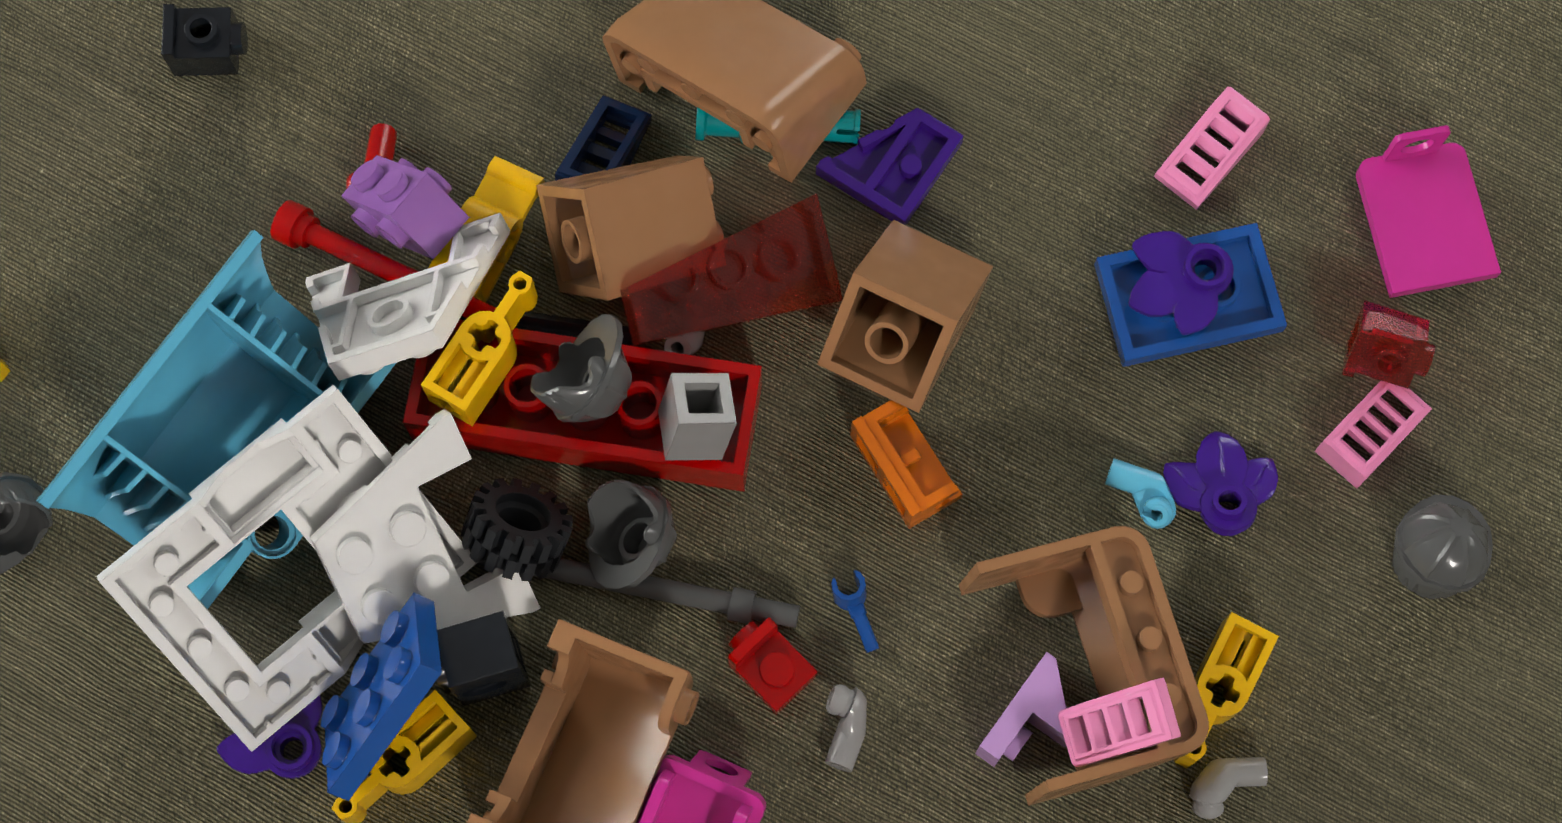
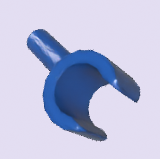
(855, 606)

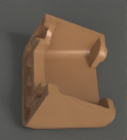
(743, 67)
(593, 734)

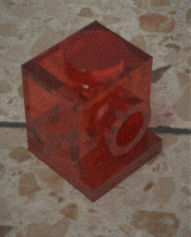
(1388, 345)

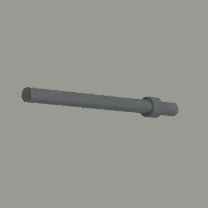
(739, 604)

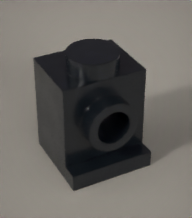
(210, 55)

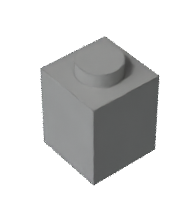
(697, 416)

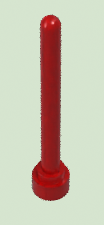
(297, 226)

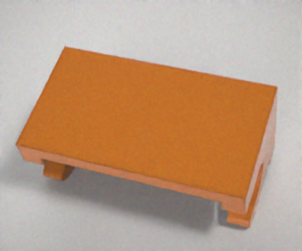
(903, 462)

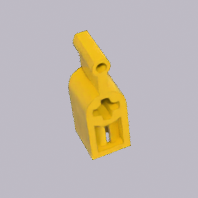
(505, 191)
(464, 376)
(1236, 680)
(429, 741)

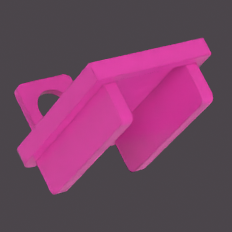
(1426, 215)
(701, 794)

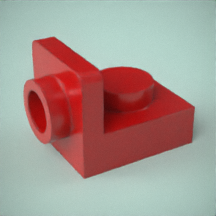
(769, 664)

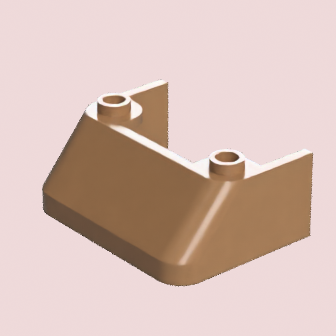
(1124, 629)

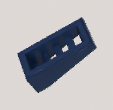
(585, 147)

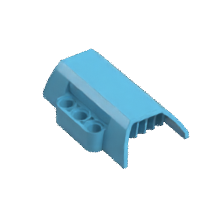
(196, 403)

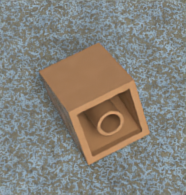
(627, 223)
(904, 315)

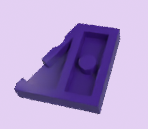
(894, 165)

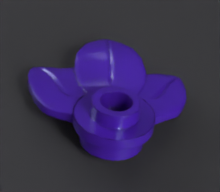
(1171, 280)
(1222, 476)
(271, 752)

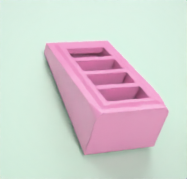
(1235, 121)
(1345, 458)
(1117, 725)

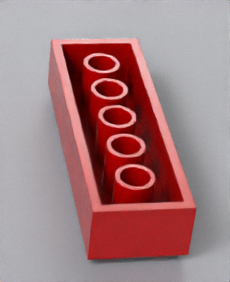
(624, 442)

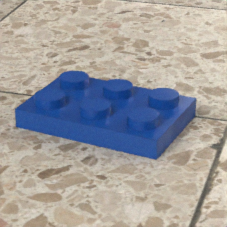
(1245, 309)
(380, 695)

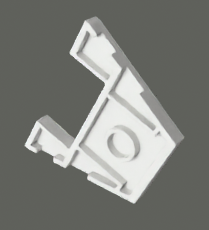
(406, 314)
(388, 546)

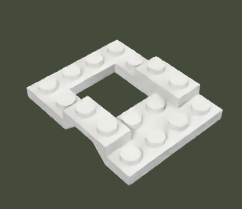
(292, 467)

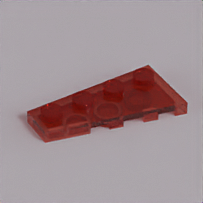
(747, 277)

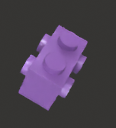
(404, 205)

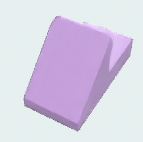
(1036, 702)

